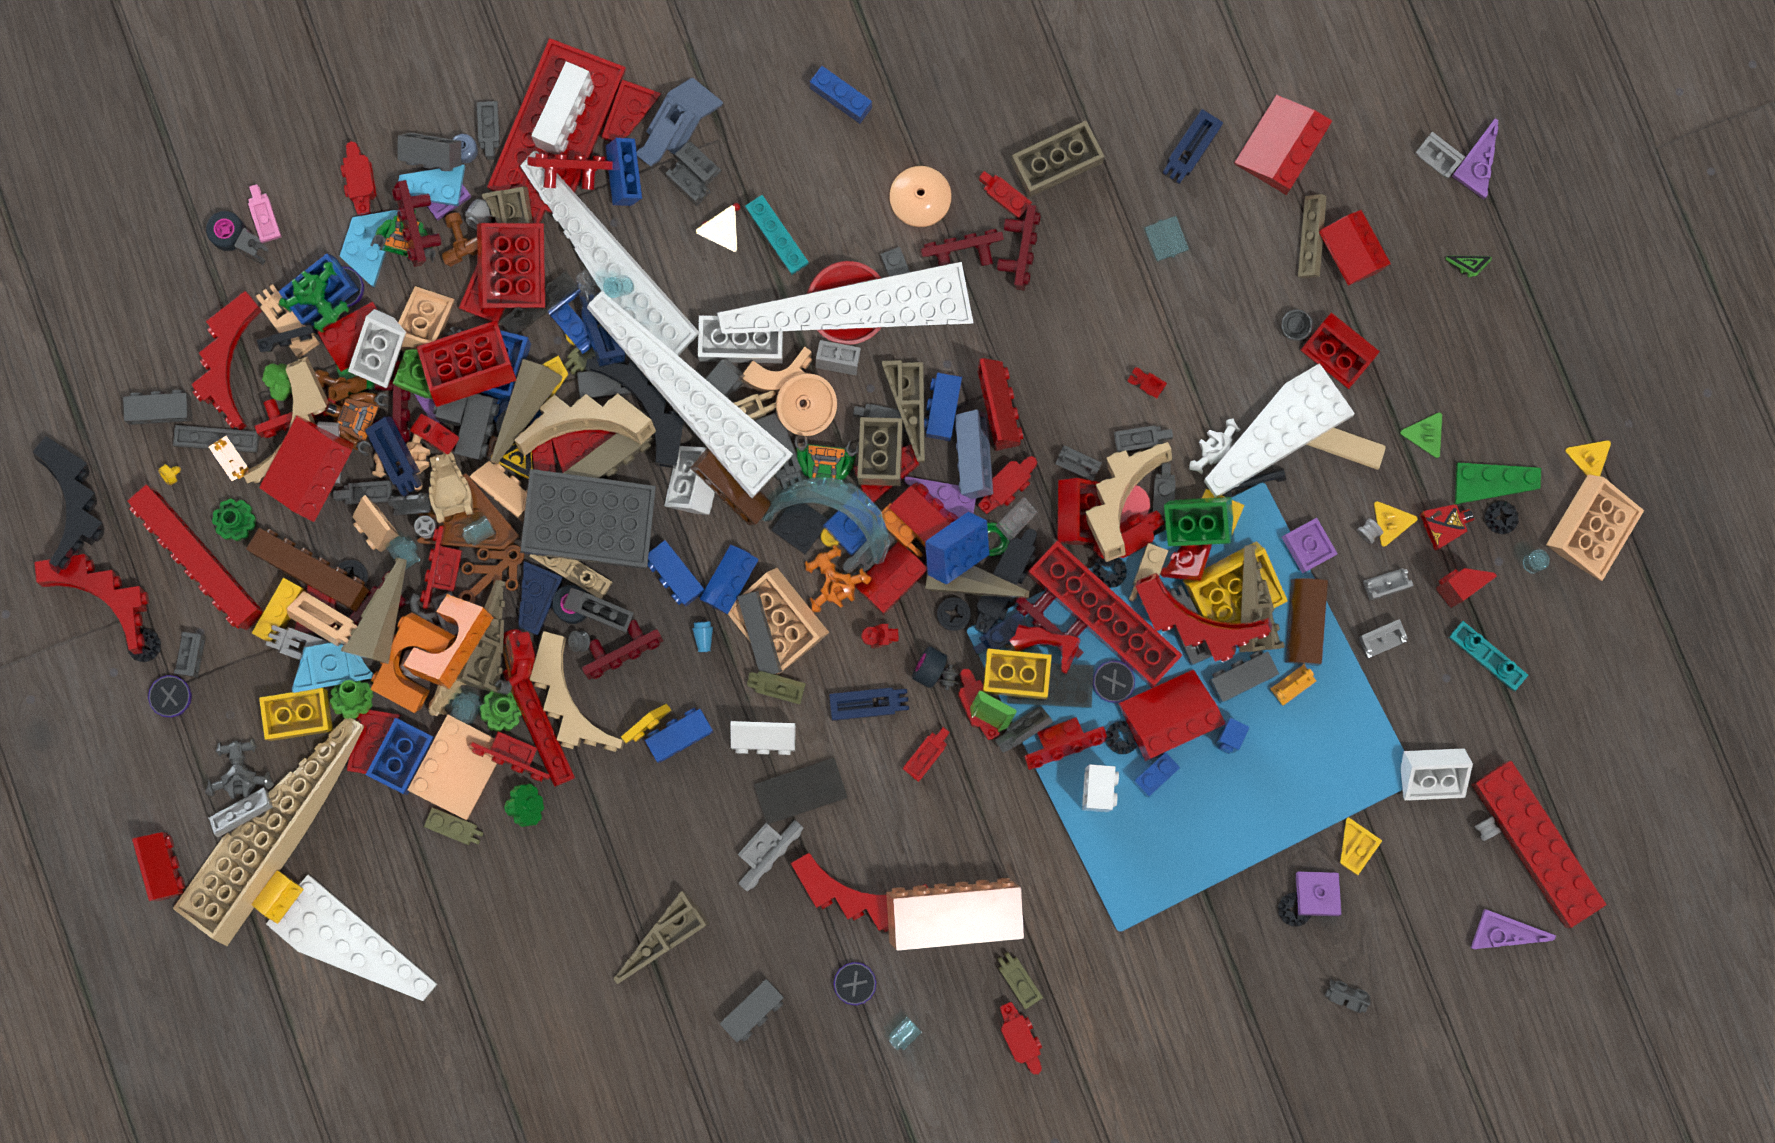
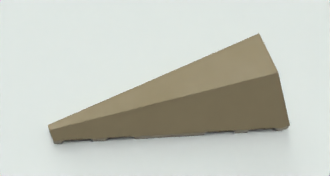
(510, 205)
(908, 391)
(529, 393)
(978, 582)
(1257, 603)
(376, 629)
(484, 663)
(676, 925)

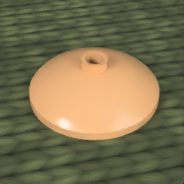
(916, 209)
(818, 408)

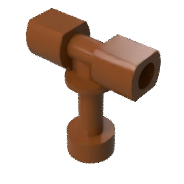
(462, 245)
(340, 387)

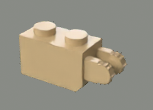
(753, 407)
(1151, 563)

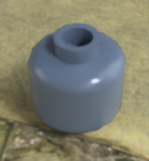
(469, 147)

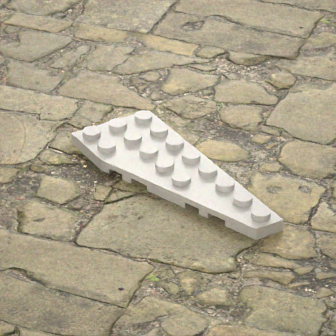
(1292, 419)
(334, 934)

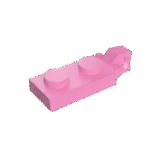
(263, 215)

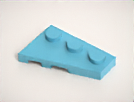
(442, 186)

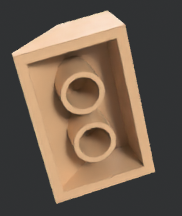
(502, 488)

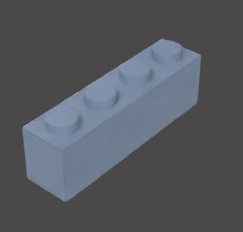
(973, 454)

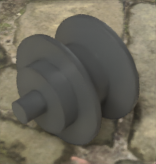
(579, 641)
(948, 677)

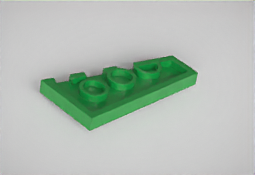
(1486, 481)

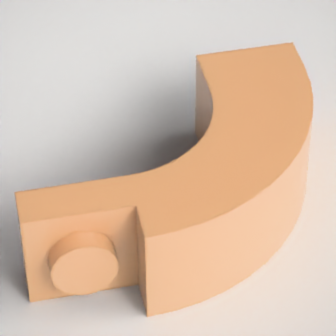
(766, 380)

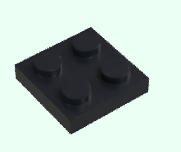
(800, 526)

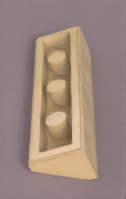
(1350, 447)

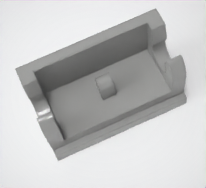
(1439, 155)
(837, 357)
(1387, 584)
(1383, 638)

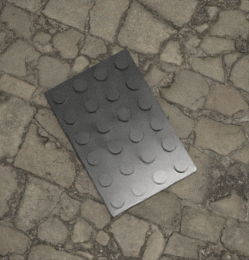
(587, 519)

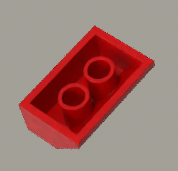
(1354, 247)
(344, 334)
(1340, 350)
(1074, 499)
(922, 511)
(892, 578)
(1462, 584)
(158, 866)

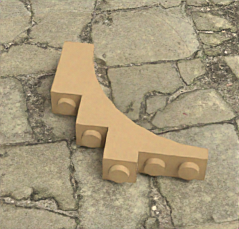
(307, 399)
(585, 414)
(1113, 492)
(574, 726)

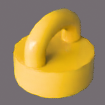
(168, 474)

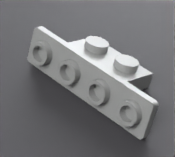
(764, 850)

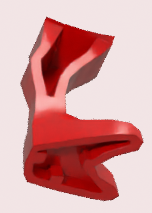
(1032, 636)

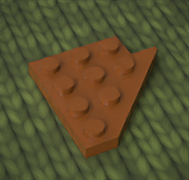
(455, 523)

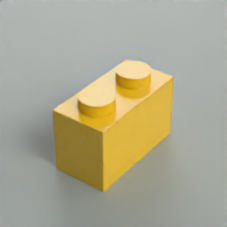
(277, 897)

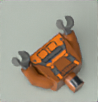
(355, 416)

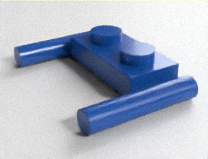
(571, 323)

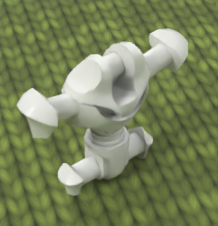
(1215, 447)

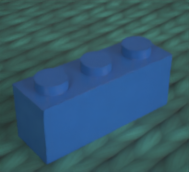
(840, 94)
(625, 172)
(942, 406)
(674, 574)
(729, 579)
(678, 735)

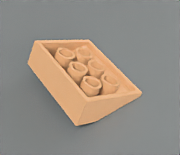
(1595, 526)
(790, 619)
(451, 772)

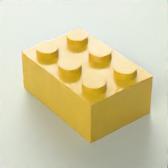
(1017, 674)
(296, 714)

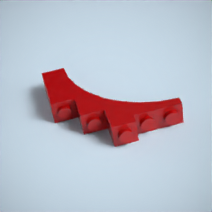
(215, 384)
(105, 585)
(1220, 636)
(852, 902)

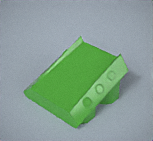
(411, 375)
(992, 711)

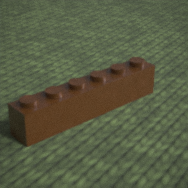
(308, 569)

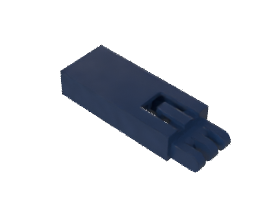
(1195, 142)
(604, 346)
(391, 449)
(860, 704)

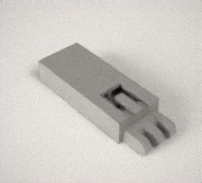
(284, 640)

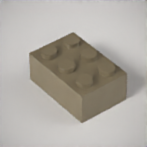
(880, 451)

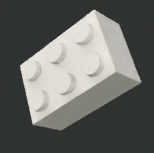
(1099, 788)

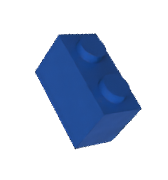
(1231, 736)
(1156, 774)

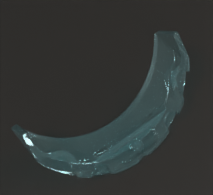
(844, 498)

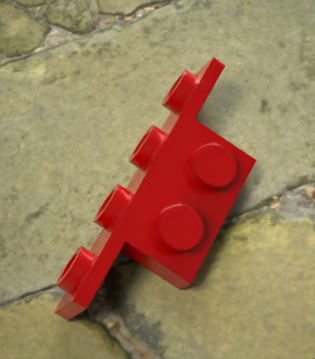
(443, 568)
(1062, 741)
(512, 752)

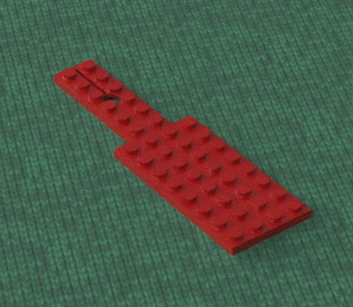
(520, 144)

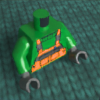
(390, 238)
(825, 461)

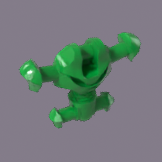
(312, 291)

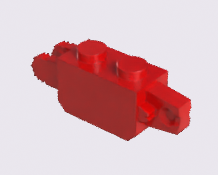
(359, 179)
(1007, 483)
(1137, 532)
(967, 695)
(1019, 1038)

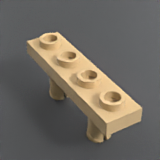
(577, 574)

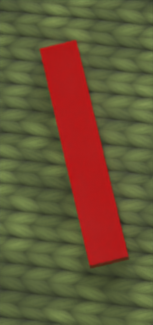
(541, 732)

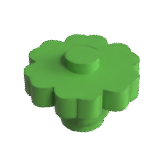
(278, 381)
(351, 698)
(500, 711)

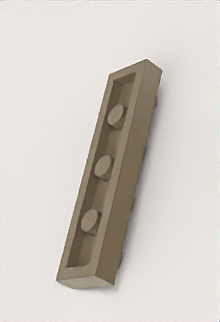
(1311, 239)

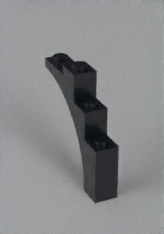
(667, 426)
(79, 525)

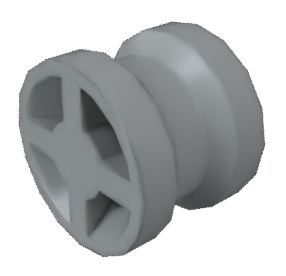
(423, 523)
(1370, 531)
(1487, 828)

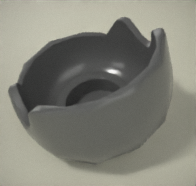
(1296, 325)

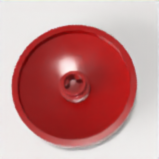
(840, 275)

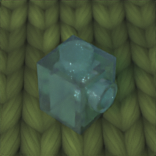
(405, 550)
(466, 707)

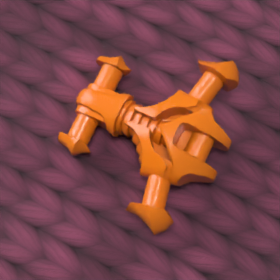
(837, 585)

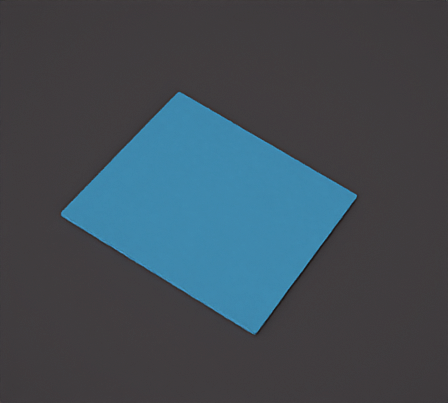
(1220, 811)

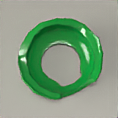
(1004, 541)

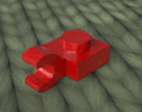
(1149, 383)

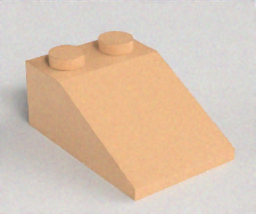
(424, 317)
(374, 524)

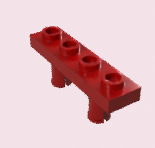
(551, 166)
(277, 421)

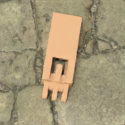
(286, 322)
(320, 617)

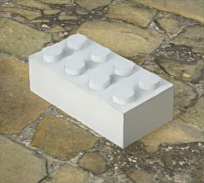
(562, 109)
(737, 347)

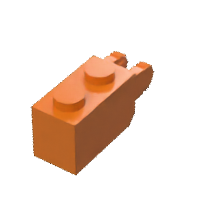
(900, 531)

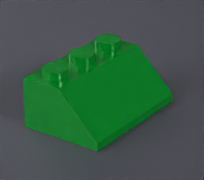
(1199, 521)

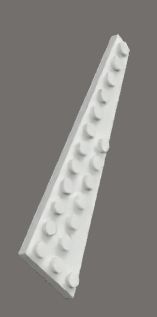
(608, 258)
(906, 299)
(725, 429)

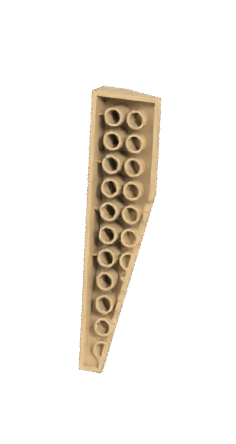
(251, 854)

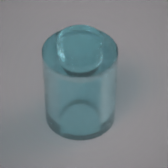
(618, 286)
(478, 531)
(1536, 561)
(904, 1034)

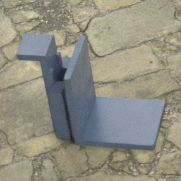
(677, 119)

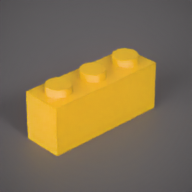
(276, 610)

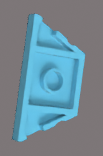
(357, 249)
(328, 666)

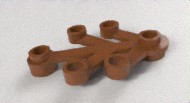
(493, 572)

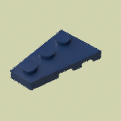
(537, 597)

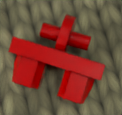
(879, 636)

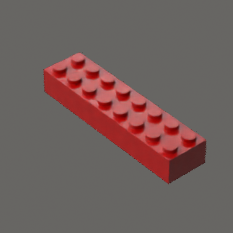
(196, 557)
(1104, 614)
(1538, 844)

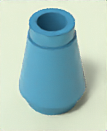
(703, 635)

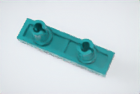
(776, 234)
(1488, 656)

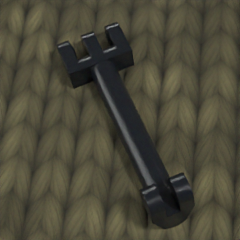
(1278, 474)

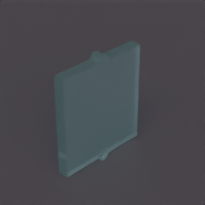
(1166, 238)

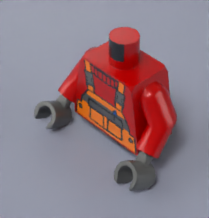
(518, 658)

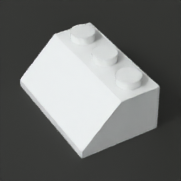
(377, 348)
(686, 489)
(763, 737)
(1435, 774)

